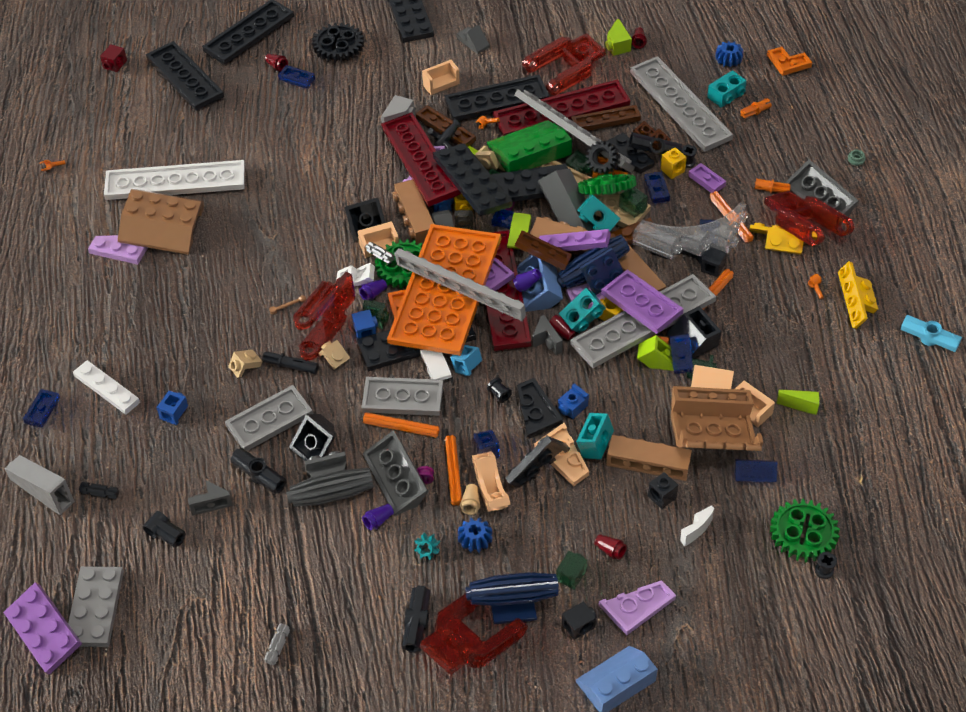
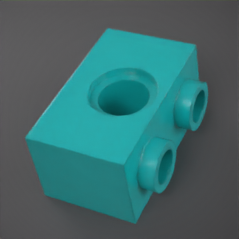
(592, 205)
(595, 435)

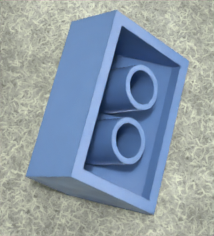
(546, 290)
(618, 678)

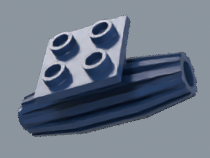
(595, 266)
(513, 594)

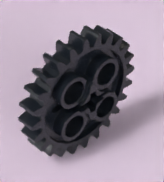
(338, 42)

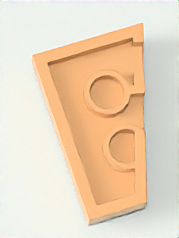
(571, 463)

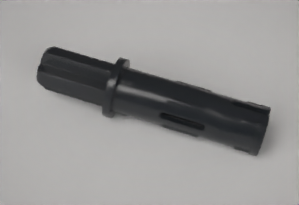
(290, 362)

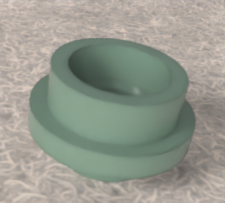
(856, 157)

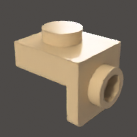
(487, 158)
(334, 354)
(244, 360)

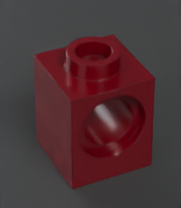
(113, 58)

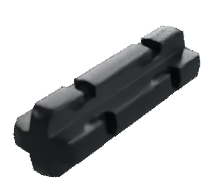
(99, 490)

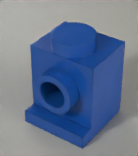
(573, 402)
(172, 407)

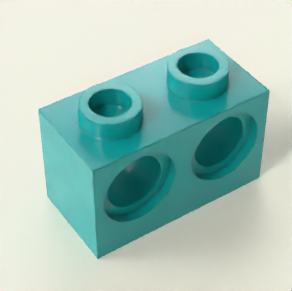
(726, 89)
(579, 307)

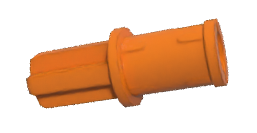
(755, 108)
(771, 186)

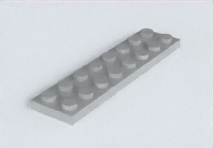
(681, 104)
(568, 125)
(624, 331)

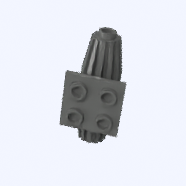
(329, 481)

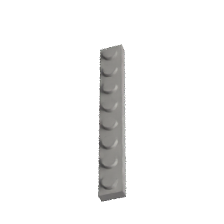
(460, 284)

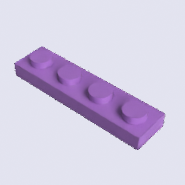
(579, 240)

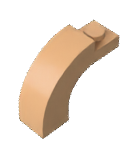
(489, 481)

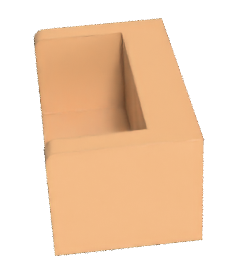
(441, 77)
(379, 234)
(711, 377)
(762, 407)

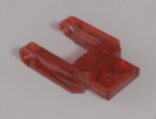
(577, 53)
(794, 212)
(331, 302)
(457, 645)

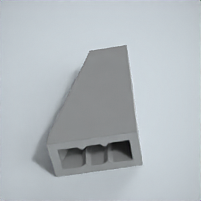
(40, 483)

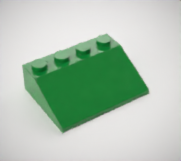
(531, 146)

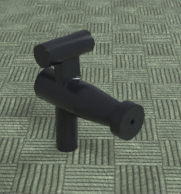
(443, 140)

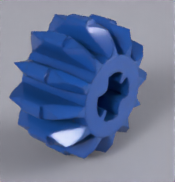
(729, 54)
(475, 535)

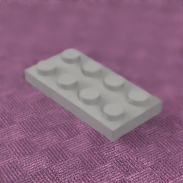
(402, 396)
(268, 418)
(95, 604)

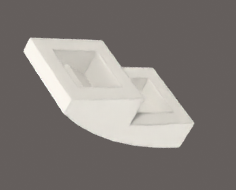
(361, 275)
(436, 365)
(700, 524)

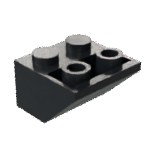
(701, 329)

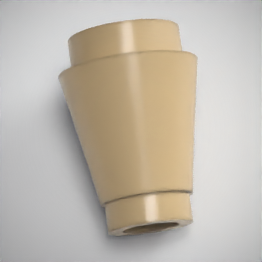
(470, 501)

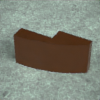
(647, 130)

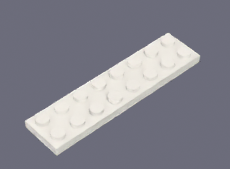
(176, 179)

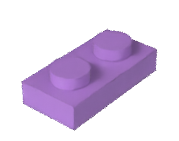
(707, 178)

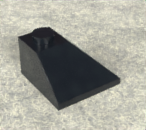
(364, 215)
(313, 437)

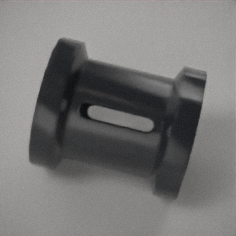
(690, 152)
(499, 390)
(825, 566)

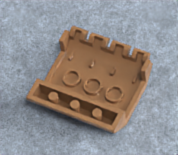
(159, 221)
(713, 419)

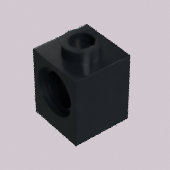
(662, 490)
(579, 620)

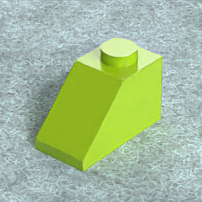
(618, 39)
(655, 354)

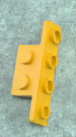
(780, 239)
(857, 295)

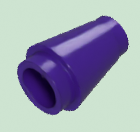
(527, 279)
(372, 290)
(376, 517)

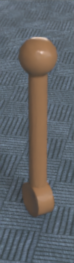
(273, 310)

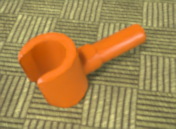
(484, 121)
(49, 164)
(814, 283)

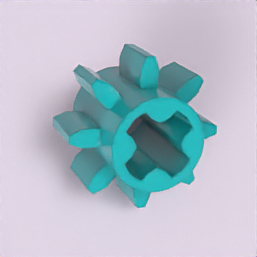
(421, 547)

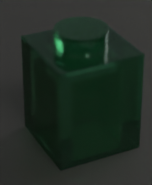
(633, 201)
(571, 569)

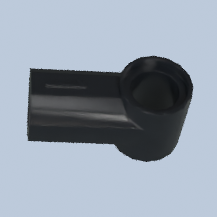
(160, 526)

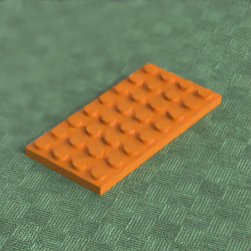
(432, 314)

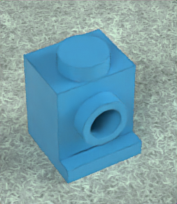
(467, 361)

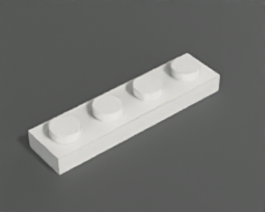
(106, 387)

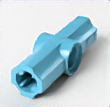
(931, 333)

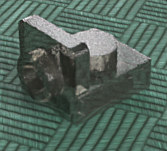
(464, 219)

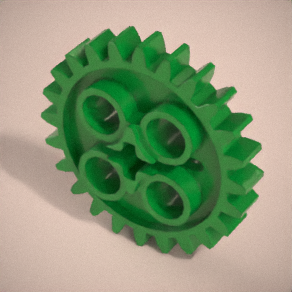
(607, 184)
(392, 272)
(784, 524)

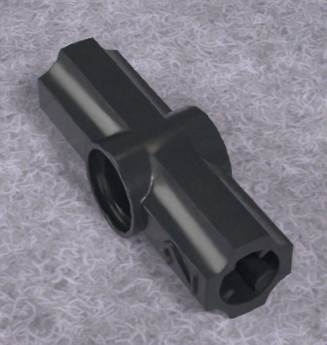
(645, 143)
(251, 465)
(416, 619)

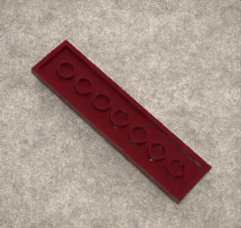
(573, 103)
(417, 156)
(504, 329)

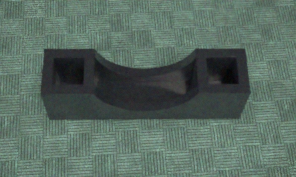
(710, 261)

